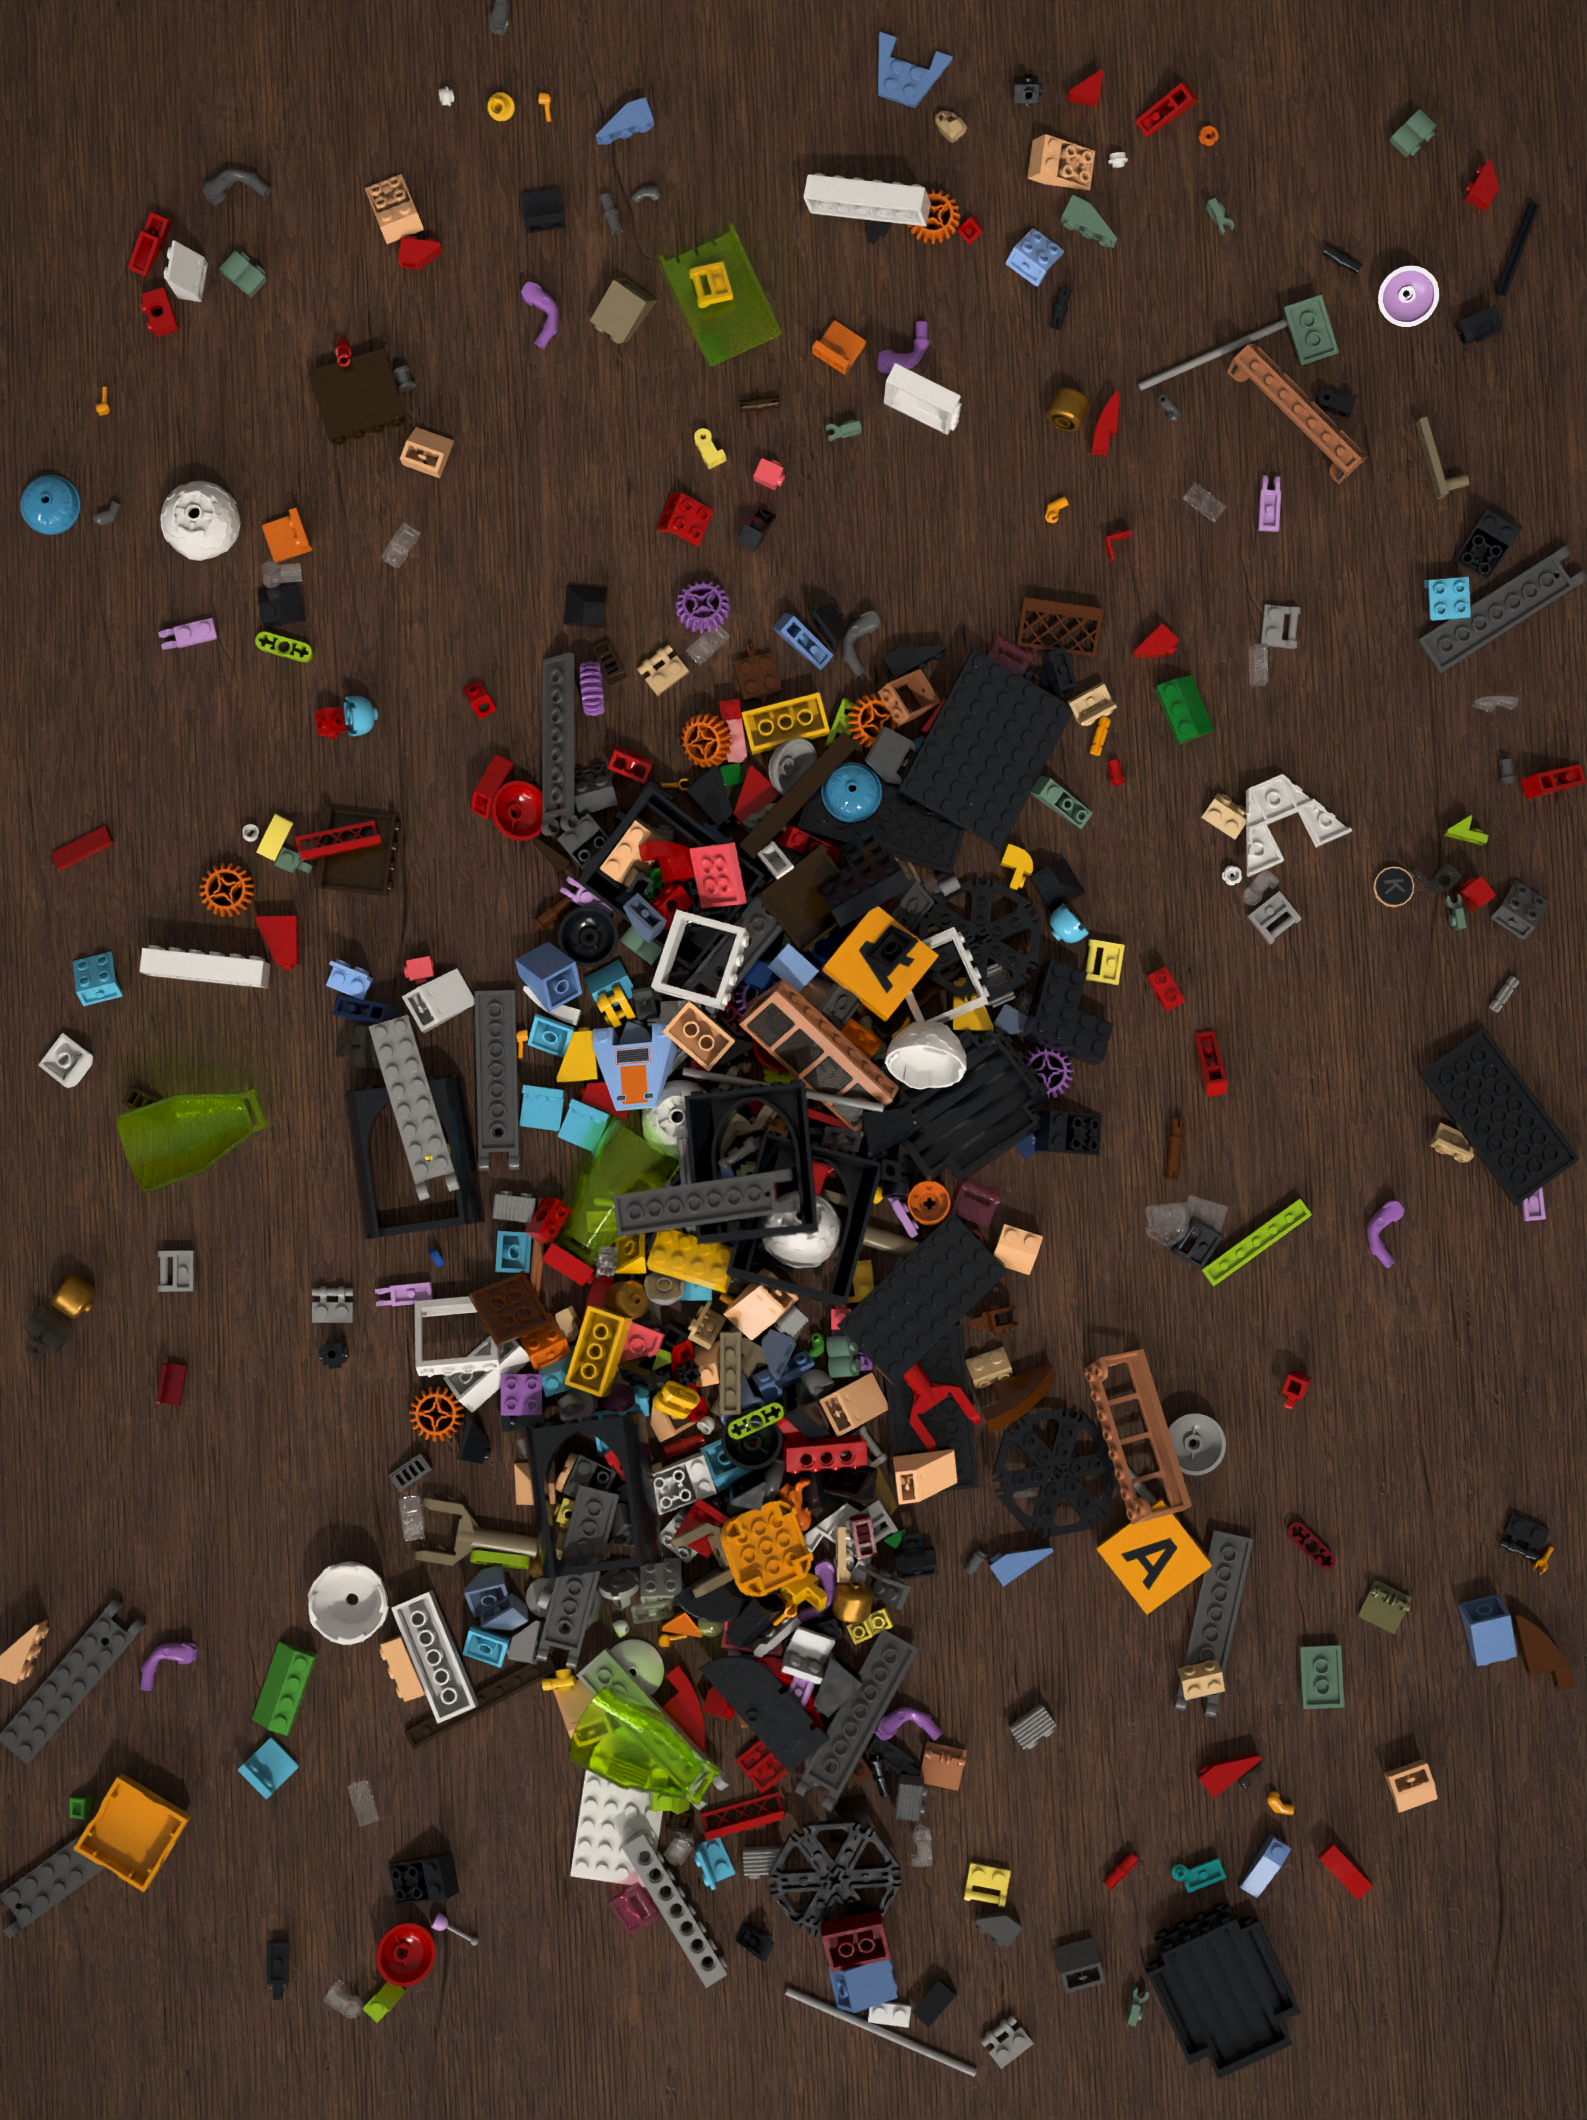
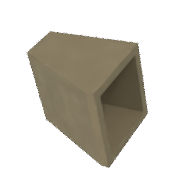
(622, 310)

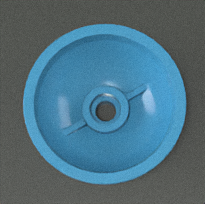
(58, 513)
(852, 805)

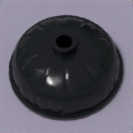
(577, 926)
(768, 1441)

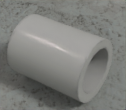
(949, 885)

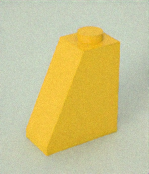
(975, 1020)
(580, 1058)

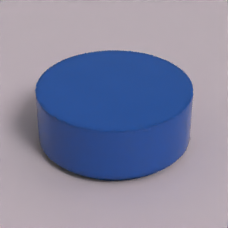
(436, 1257)

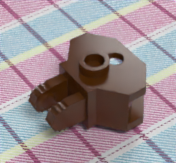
(994, 1320)

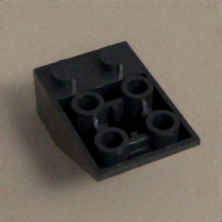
(1488, 542)
(1068, 1133)
(424, 1878)

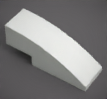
(774, 860)
(563, 1013)

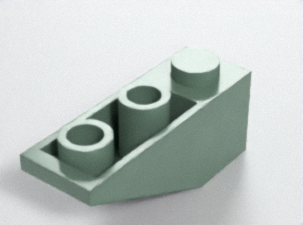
(1085, 219)
(1060, 801)

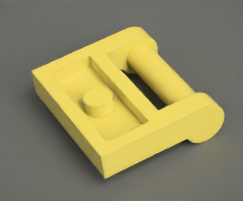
(1110, 962)
(987, 1877)

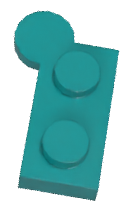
(1199, 1875)

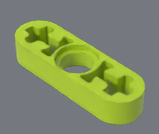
(299, 646)
(772, 1419)
(496, 1559)

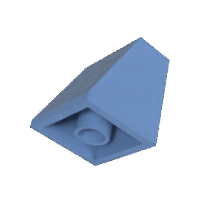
(550, 975)
(1488, 1630)
(863, 1986)

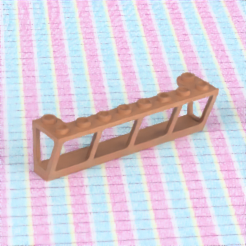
(1157, 1431)

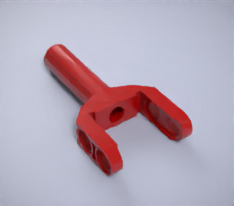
(928, 1395)

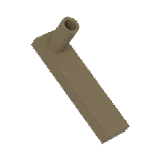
(1441, 485)
(731, 1373)

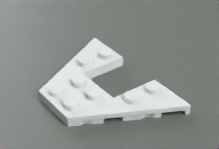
(1273, 802)

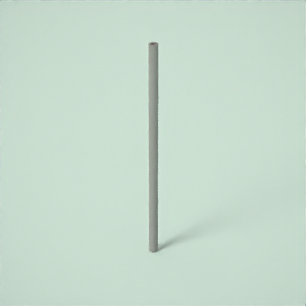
(1212, 355)
(810, 1094)
(881, 2031)

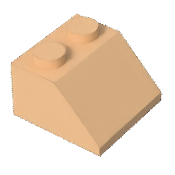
(1017, 1249)

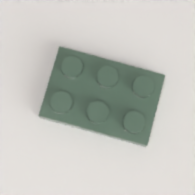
(1310, 330)
(1321, 1676)

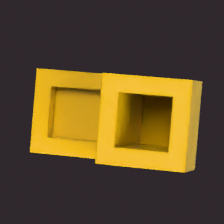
(1021, 862)
(805, 1589)

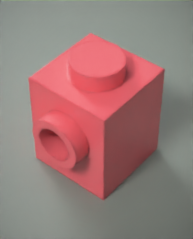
(769, 474)
(419, 970)
(837, 1315)

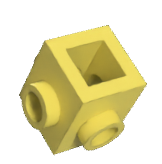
(561, 1512)

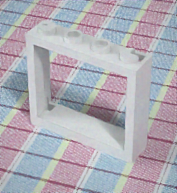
(922, 399)
(670, 950)
(973, 973)
(455, 1365)

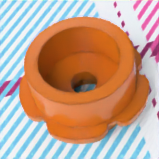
(1208, 130)

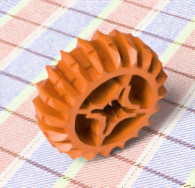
(941, 230)
(870, 713)
(703, 751)
(235, 886)
(436, 1423)

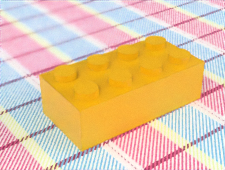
(784, 721)
(682, 1258)
(598, 1351)

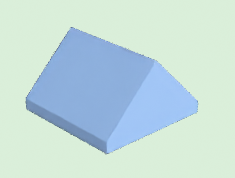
(794, 967)

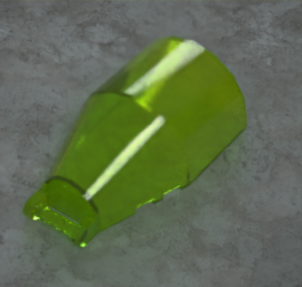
(185, 1135)
(616, 1166)
(637, 1748)

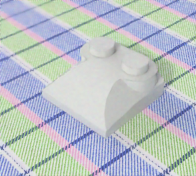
(67, 1061)

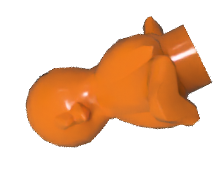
(793, 1496)

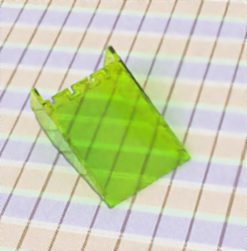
(725, 326)

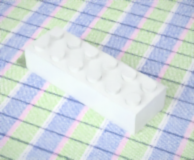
(867, 199)
(205, 968)
(435, 1656)

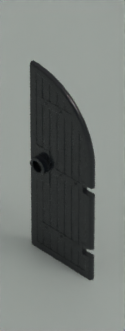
(719, 1604)
(771, 1715)

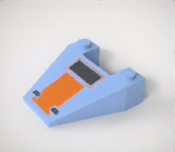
(637, 1070)

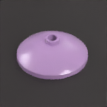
(1415, 306)

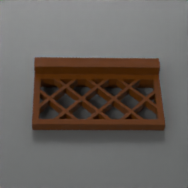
(1063, 609)

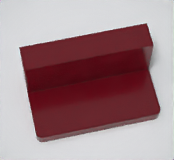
(171, 1384)

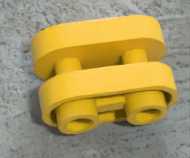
(612, 1017)
(676, 1400)

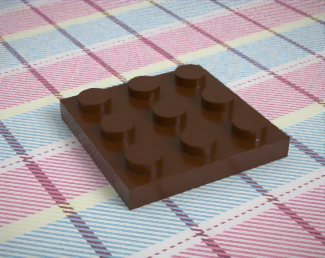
(510, 1309)

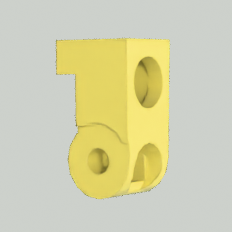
(710, 455)

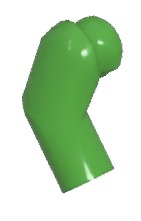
(818, 1345)

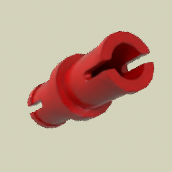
(343, 352)
(684, 1445)
(1120, 1871)

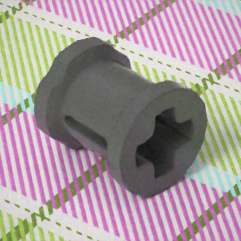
(404, 378)

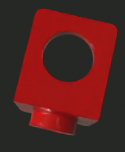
(1115, 536)
(477, 695)

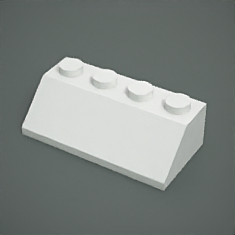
(478, 1386)

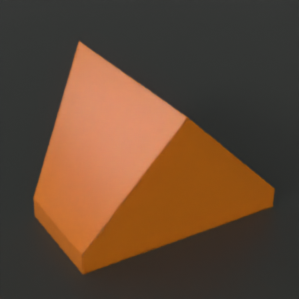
(683, 1624)

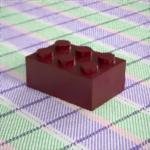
(855, 1941)

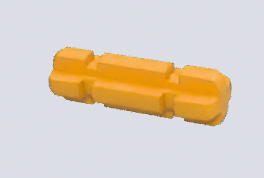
(1100, 736)

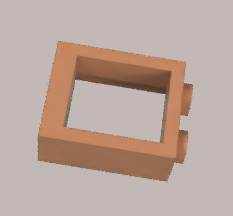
(916, 682)

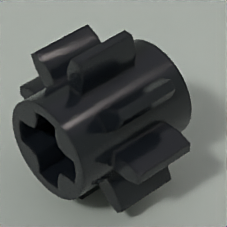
(687, 1373)

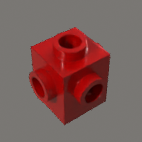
(330, 722)

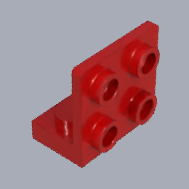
(685, 518)
(700, 1514)

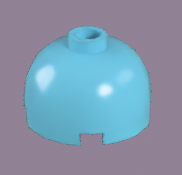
(359, 715)
(1066, 925)

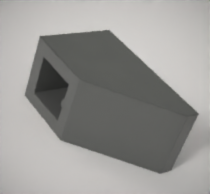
(1000, 1926)

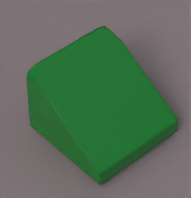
(731, 775)
(895, 1539)

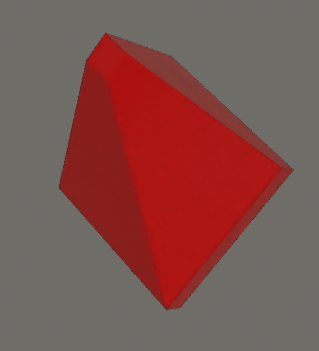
(970, 229)

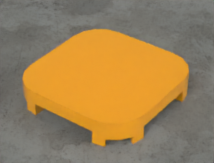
(765, 1548)

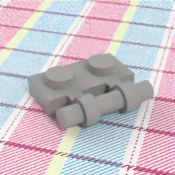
(332, 1311)
(1010, 2046)

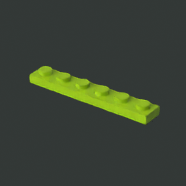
(1256, 1242)

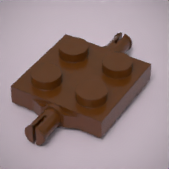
(757, 676)

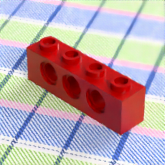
(794, 1450)

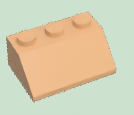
(628, 853)
(699, 1035)
(402, 1668)

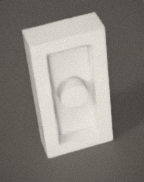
(890, 2014)

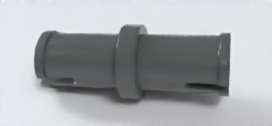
(611, 214)

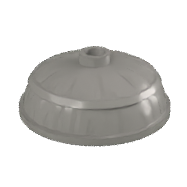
(790, 763)
(1209, 1443)

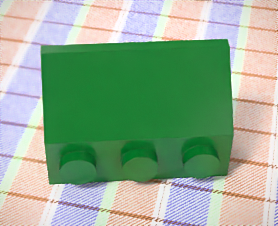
(1183, 709)

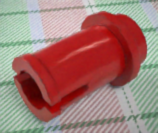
(1115, 772)

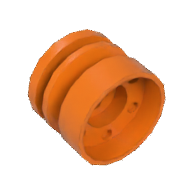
(921, 1194)

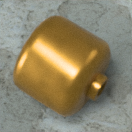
(1068, 409)
(74, 1296)
(627, 1299)
(852, 1602)

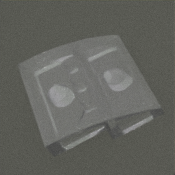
(1207, 1212)

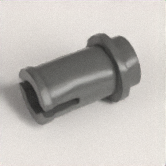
(1507, 772)
(975, 1561)

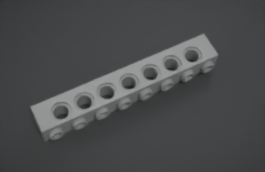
(709, 1972)

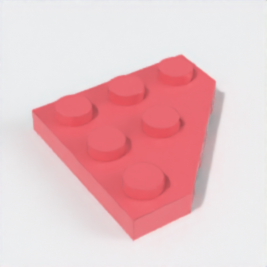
(641, 1342)

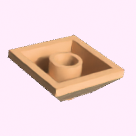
(709, 1364)
(667, 1425)
(523, 1484)

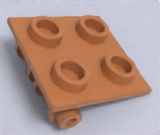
(943, 1765)

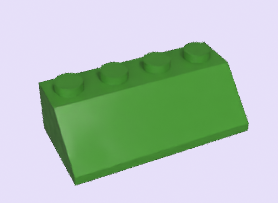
(284, 1688)

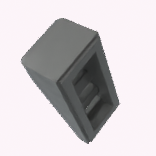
(423, 1461)

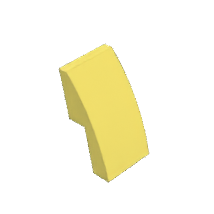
(275, 837)
(877, 1621)

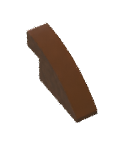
(1018, 1396)
(1541, 1654)

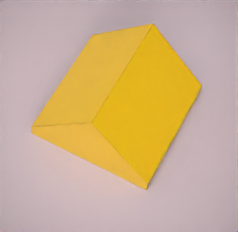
(631, 1254)

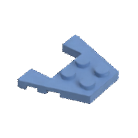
(905, 81)

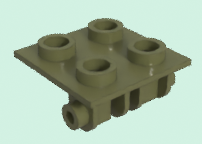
(1385, 1607)

